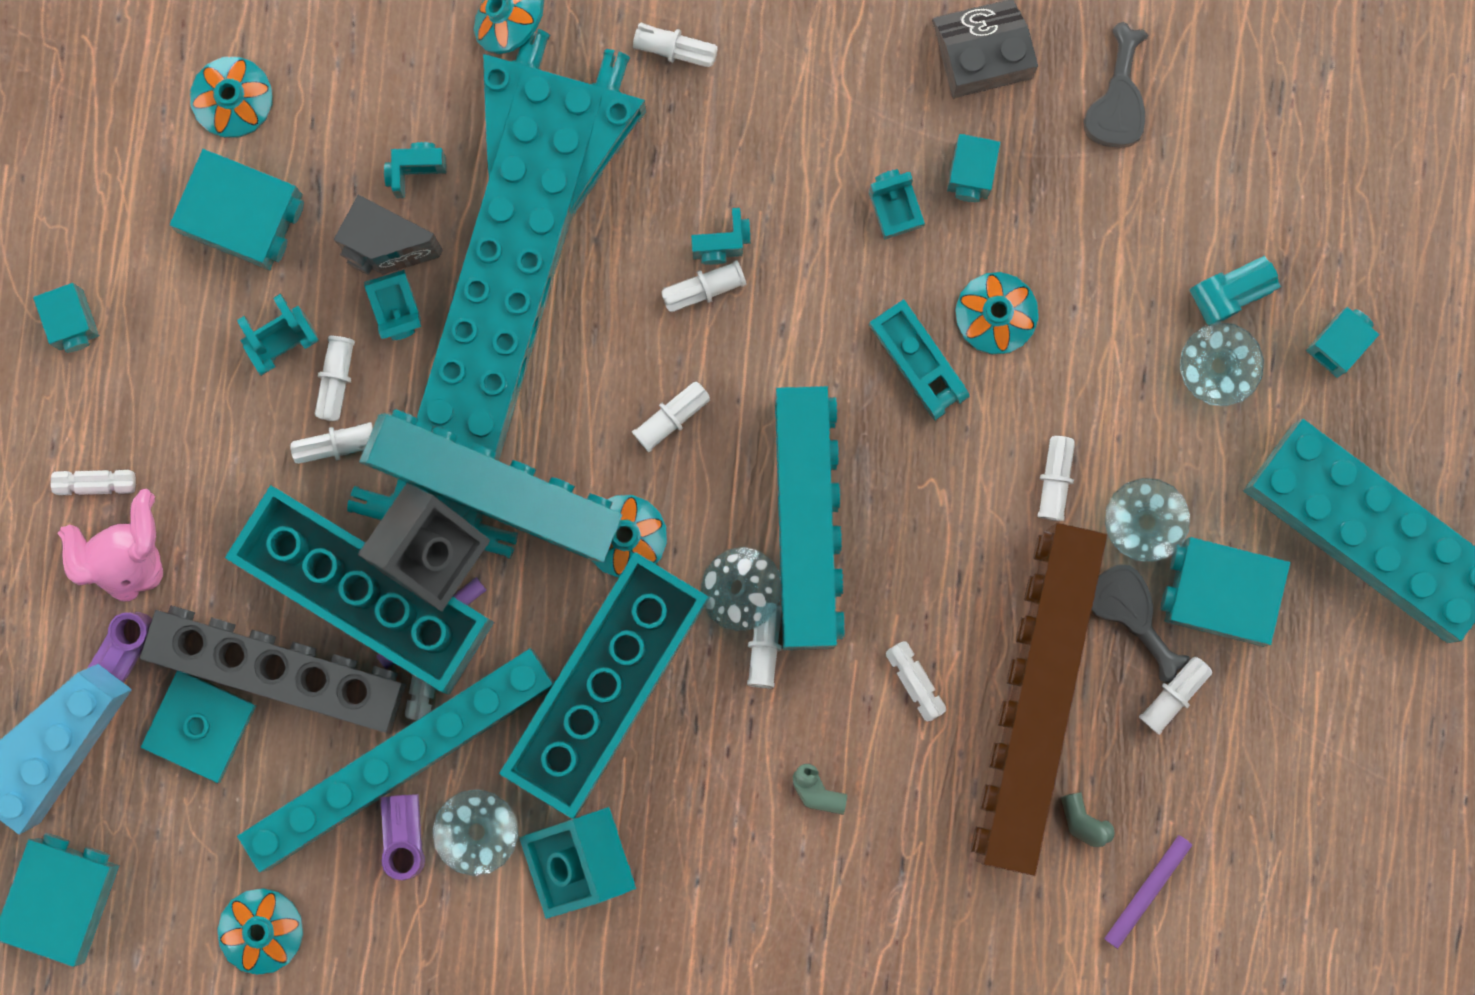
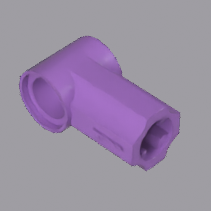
(116, 652)
(401, 830)

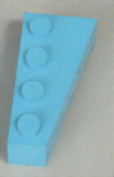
(52, 743)

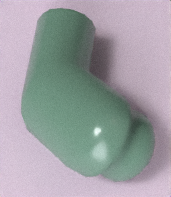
(813, 793)
(1084, 826)

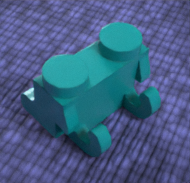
(276, 336)

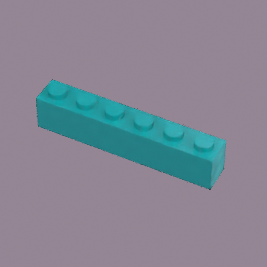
(491, 487)

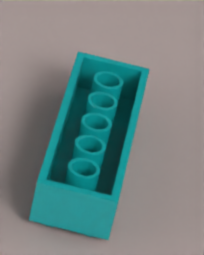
(806, 518)
(1370, 529)
(322, 571)
(604, 685)

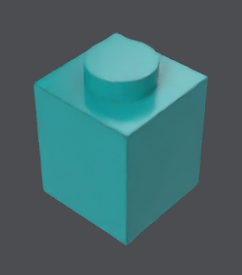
(973, 168)
(66, 318)
(1343, 341)

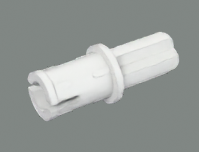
(674, 45)
(703, 286)
(334, 378)
(671, 416)
(334, 443)
(1056, 478)
(765, 652)
(1176, 694)

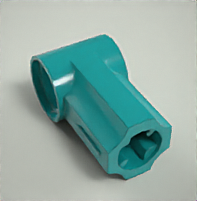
(1226, 294)

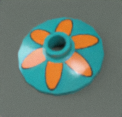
(506, 24)
(239, 114)
(992, 333)
(648, 534)
(281, 927)

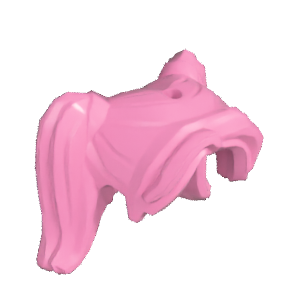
(118, 558)

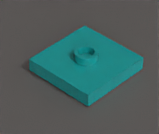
(198, 726)

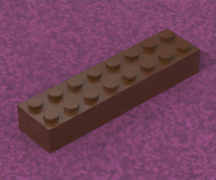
(1040, 698)

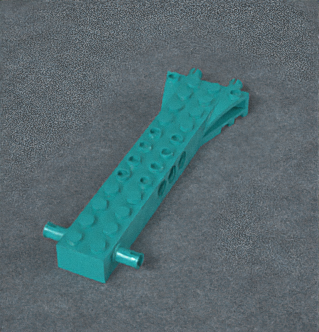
(544, 157)

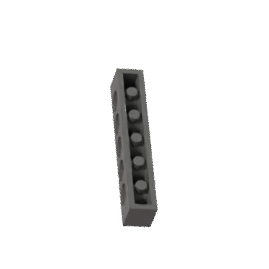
(167, 648)

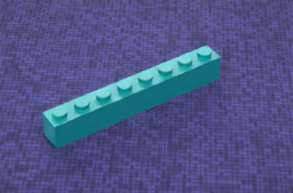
(396, 761)

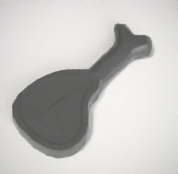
(1120, 114)
(1126, 599)

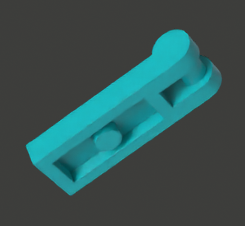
(918, 358)

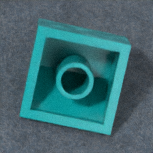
(577, 863)

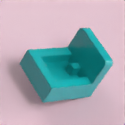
(419, 159)
(895, 203)
(716, 247)
(393, 305)

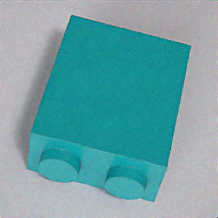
(237, 210)
(1225, 591)
(57, 899)

